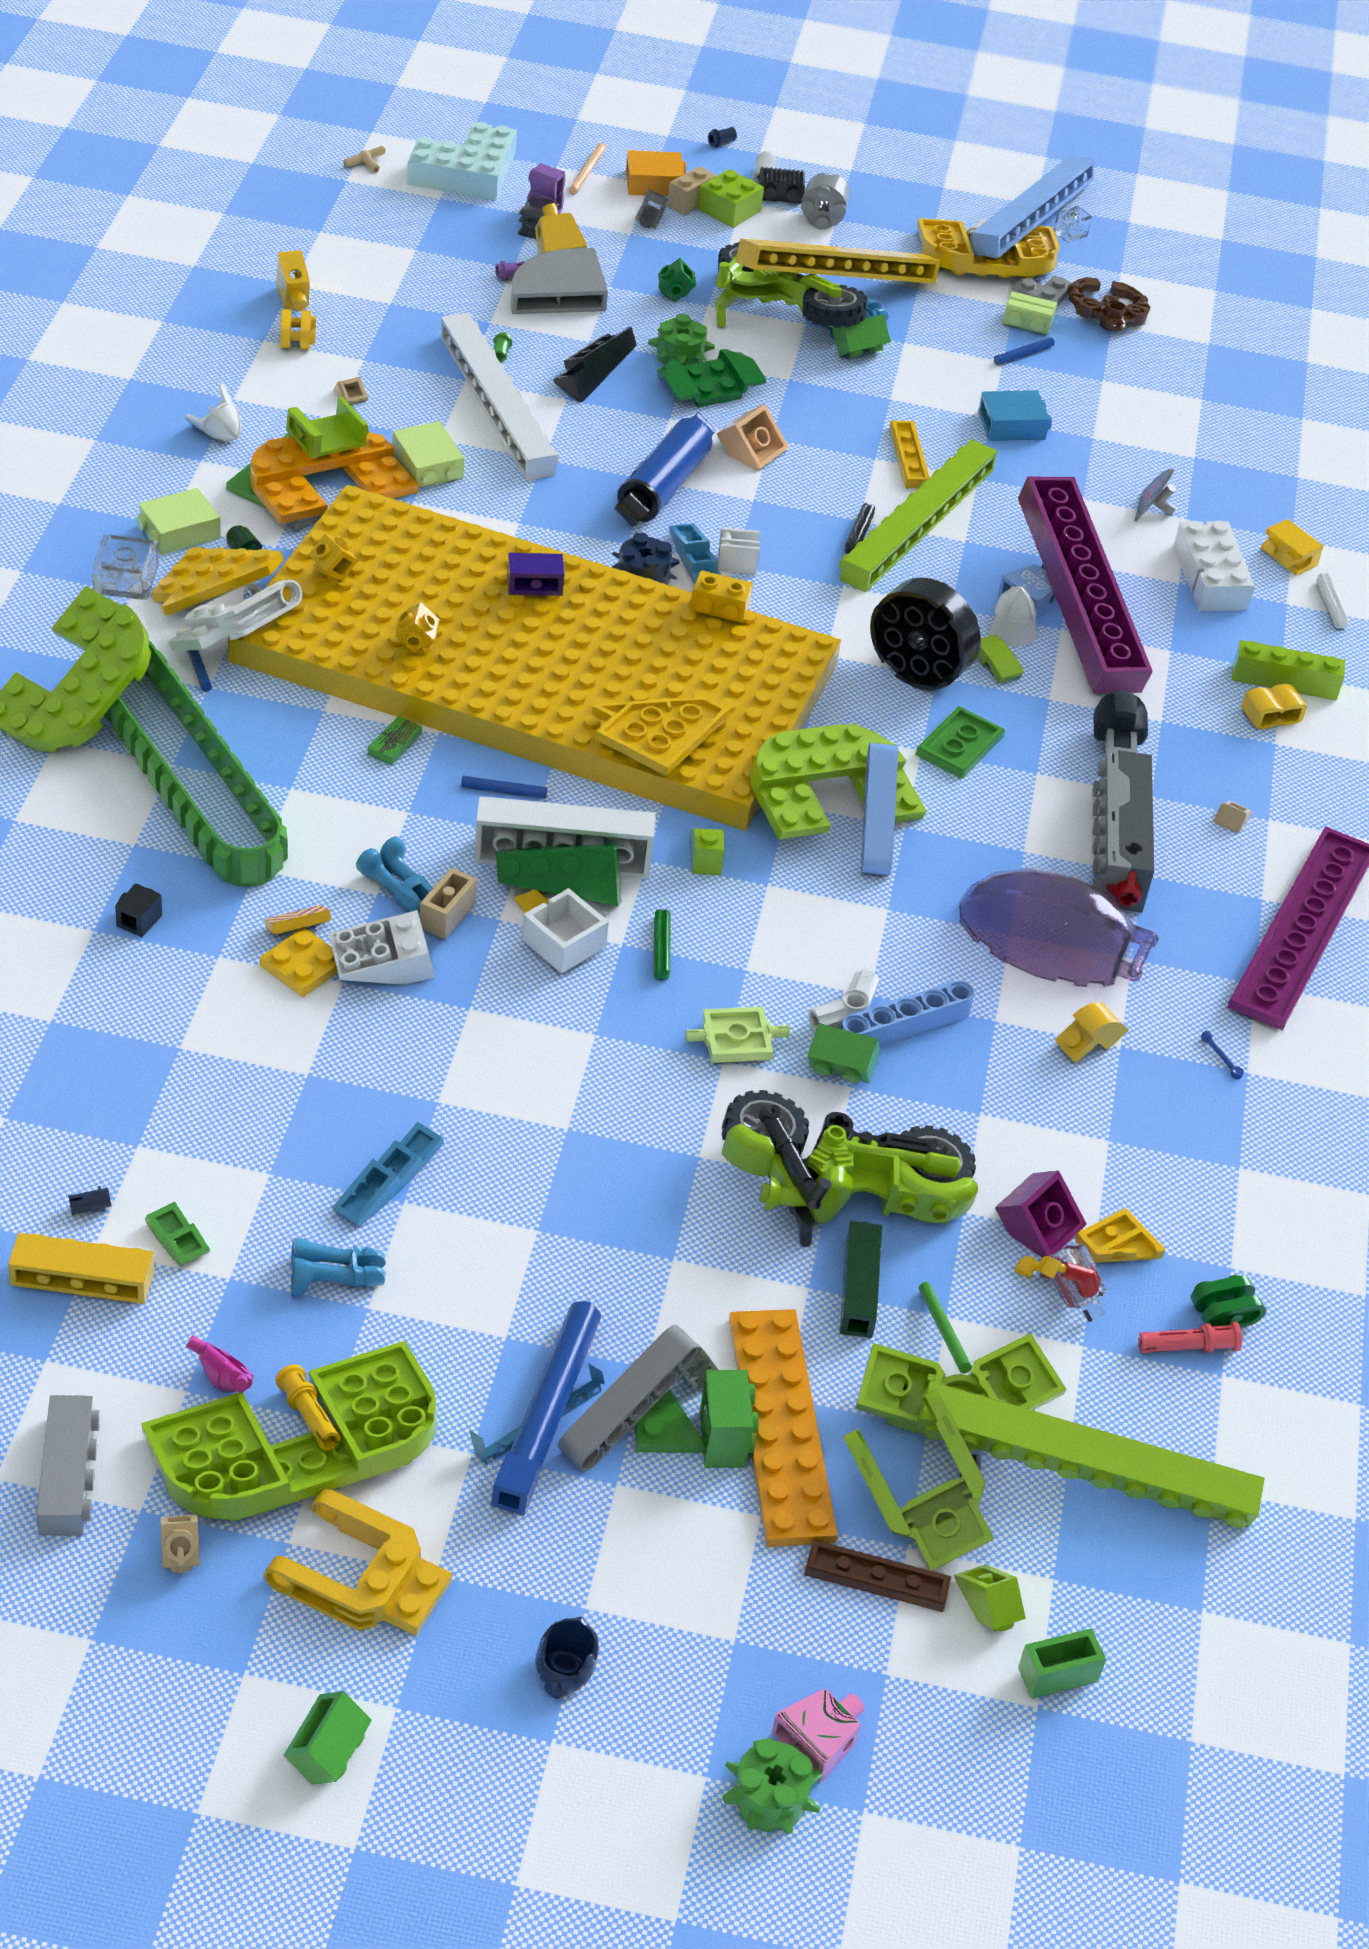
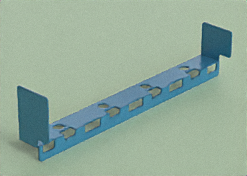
(484, 1453)

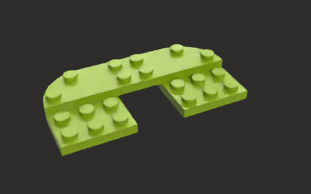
(226, 1469)

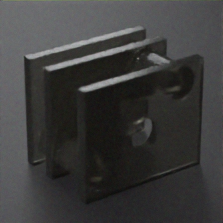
(531, 213)

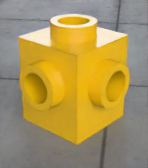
(328, 554)
(417, 627)

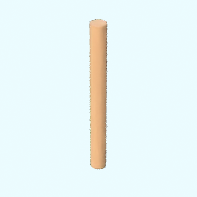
(588, 167)

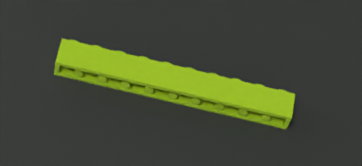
(917, 515)
(1098, 1457)

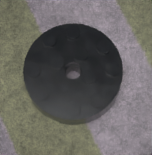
(925, 633)

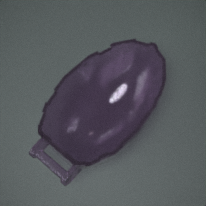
(1054, 927)

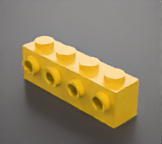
(81, 1268)

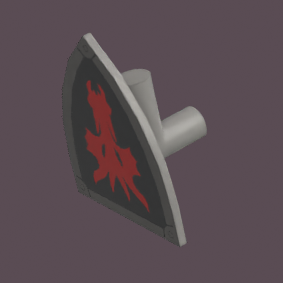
(1156, 495)

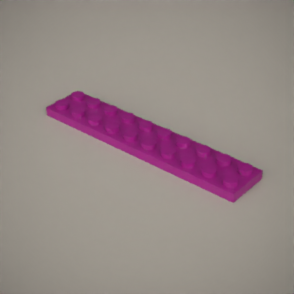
(1302, 929)

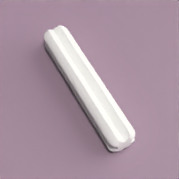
(1332, 600)

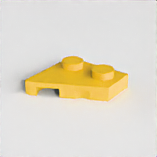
(1120, 1239)

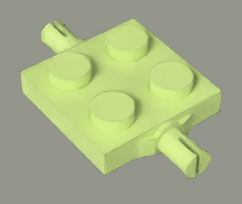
(737, 1034)

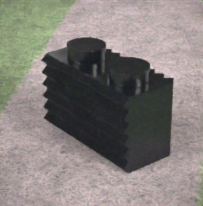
(782, 184)

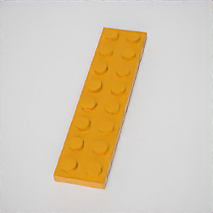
(788, 1445)

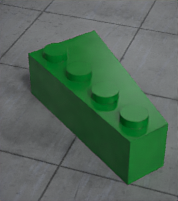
(585, 869)

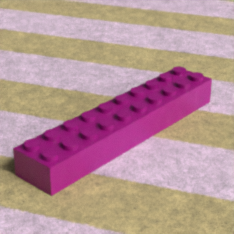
(1084, 585)

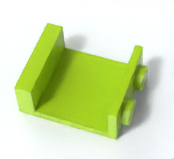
(330, 433)

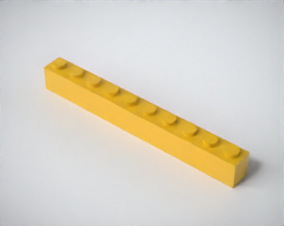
(836, 261)

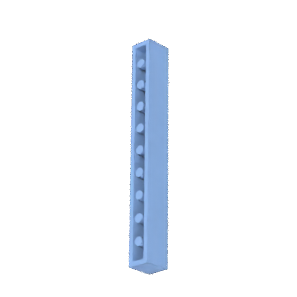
(1032, 206)

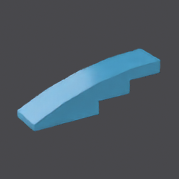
(693, 550)
(389, 1175)

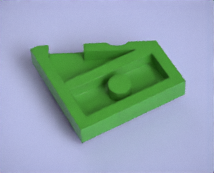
(667, 1429)

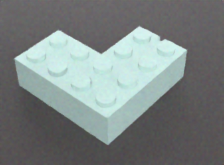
(466, 169)

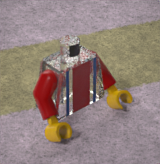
(1072, 1276)

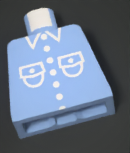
(1037, 584)

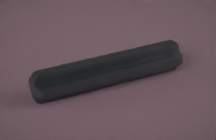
(860, 526)

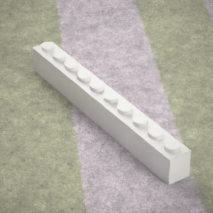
(498, 396)

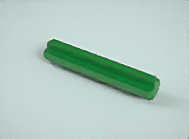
(662, 944)

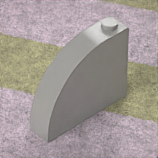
(559, 283)

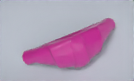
(221, 1367)

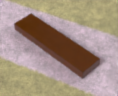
(878, 1575)

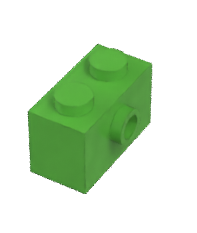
(868, 335)
(843, 1053)
(1061, 1663)
(328, 1738)

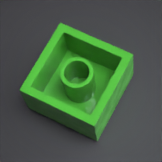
(727, 1418)

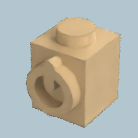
(180, 1543)

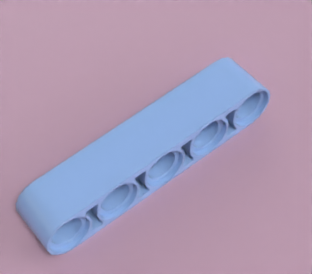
(879, 809)
(913, 1013)

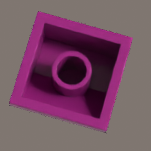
(1041, 1213)

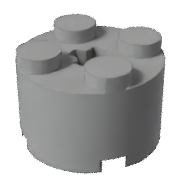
(825, 200)

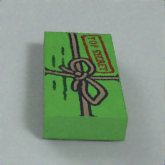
(394, 740)

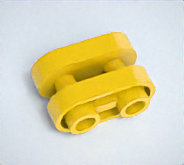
(306, 323)

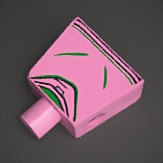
(820, 1728)

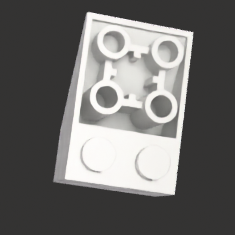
(383, 951)

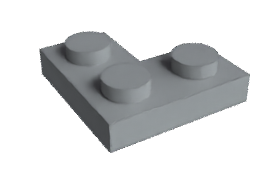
(1053, 290)

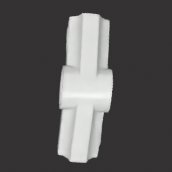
(855, 999)

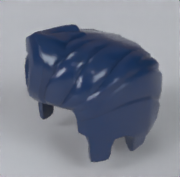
(567, 1656)

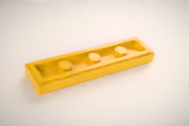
(909, 453)

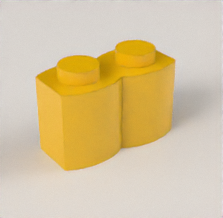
(1273, 706)

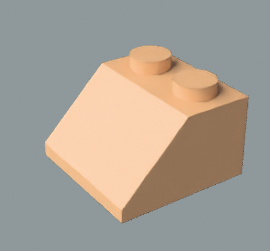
(753, 438)

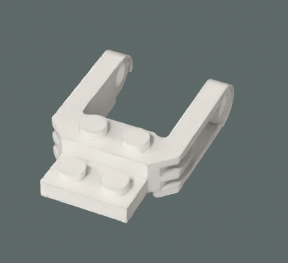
(233, 615)

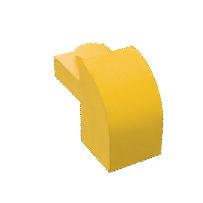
(1093, 1025)

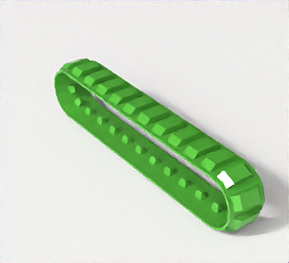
(231, 863)

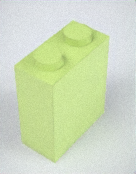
(428, 453)
(179, 520)

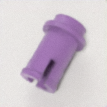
(506, 270)

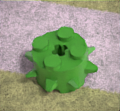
(681, 340)
(772, 1786)

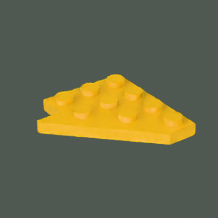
(212, 572)
(658, 730)

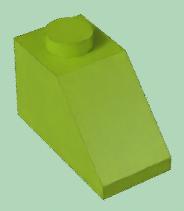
(707, 851)
(992, 1596)

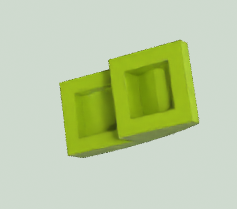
(999, 658)

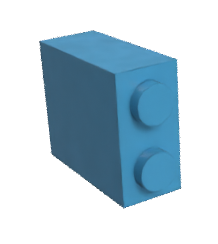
(1014, 415)

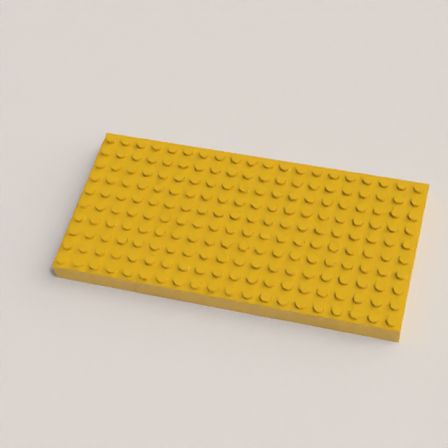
(533, 666)

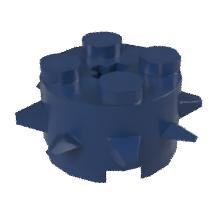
(647, 558)

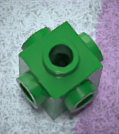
(676, 280)

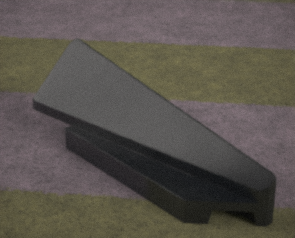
(594, 363)

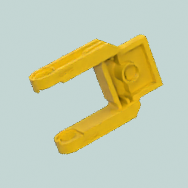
(392, 1589)

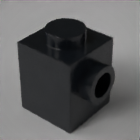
(138, 910)

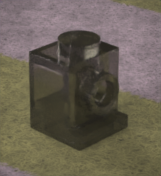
(649, 215)

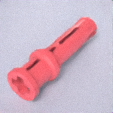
(1205, 1338)

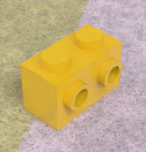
(721, 596)

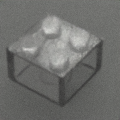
(125, 567)

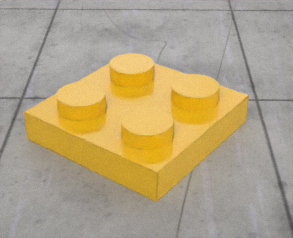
(301, 962)

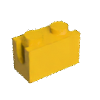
(1292, 547)

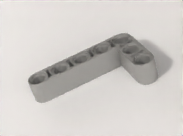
(634, 1394)

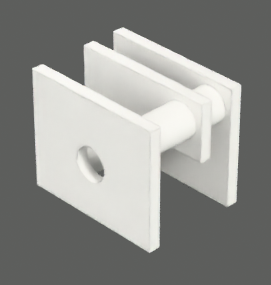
(738, 551)

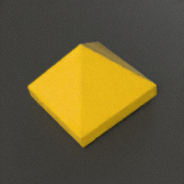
(531, 900)

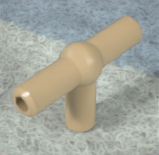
(367, 158)

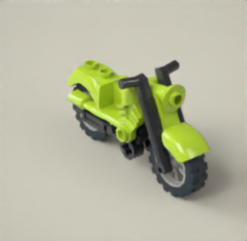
(913, 1172)

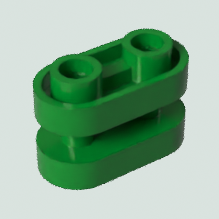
(1228, 1301)

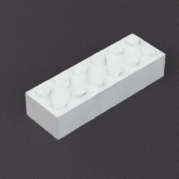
(532, 824)

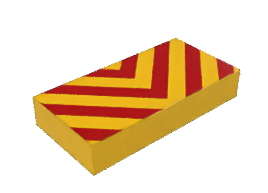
(297, 919)

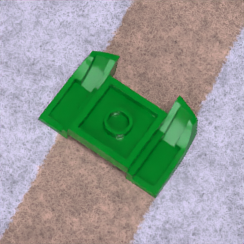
(712, 380)

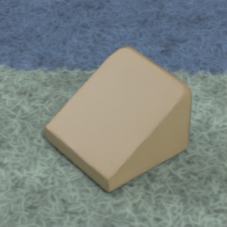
(351, 390)
(1232, 816)

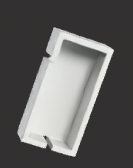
(1213, 566)

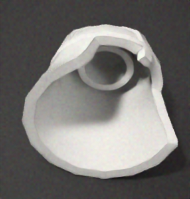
(222, 422)
(1015, 618)

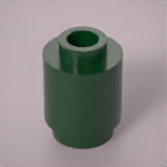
(242, 537)

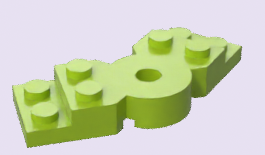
(1010, 1374)

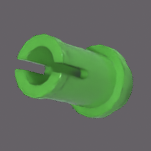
(502, 343)

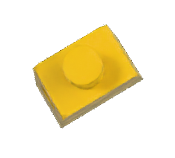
(557, 231)
(293, 292)

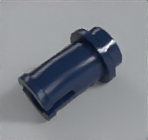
(717, 137)
(90, 1201)

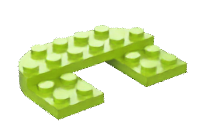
(71, 714)
(817, 753)

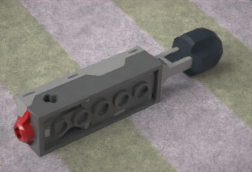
(1123, 802)

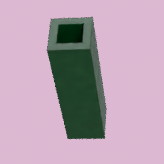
(861, 1279)

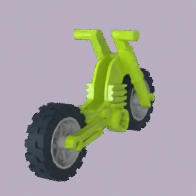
(817, 298)

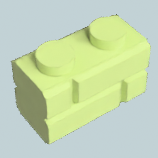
(1029, 313)

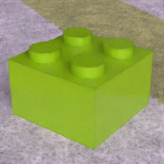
(730, 198)

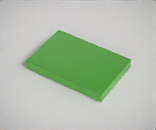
(960, 742)

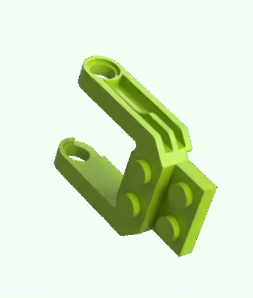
(945, 1518)

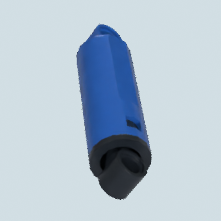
(664, 469)

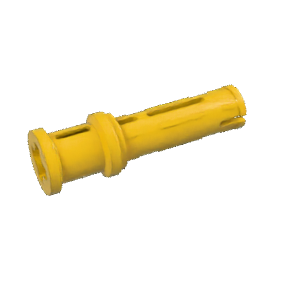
(303, 1398)

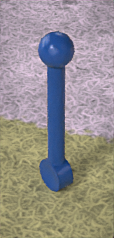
(1236, 1071)

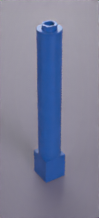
(523, 1463)

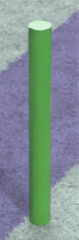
(944, 1327)

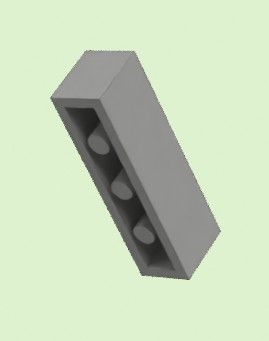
(66, 1465)

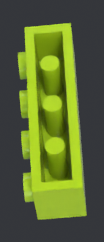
(1277, 665)

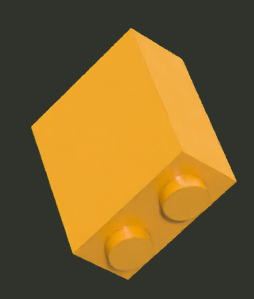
(652, 171)

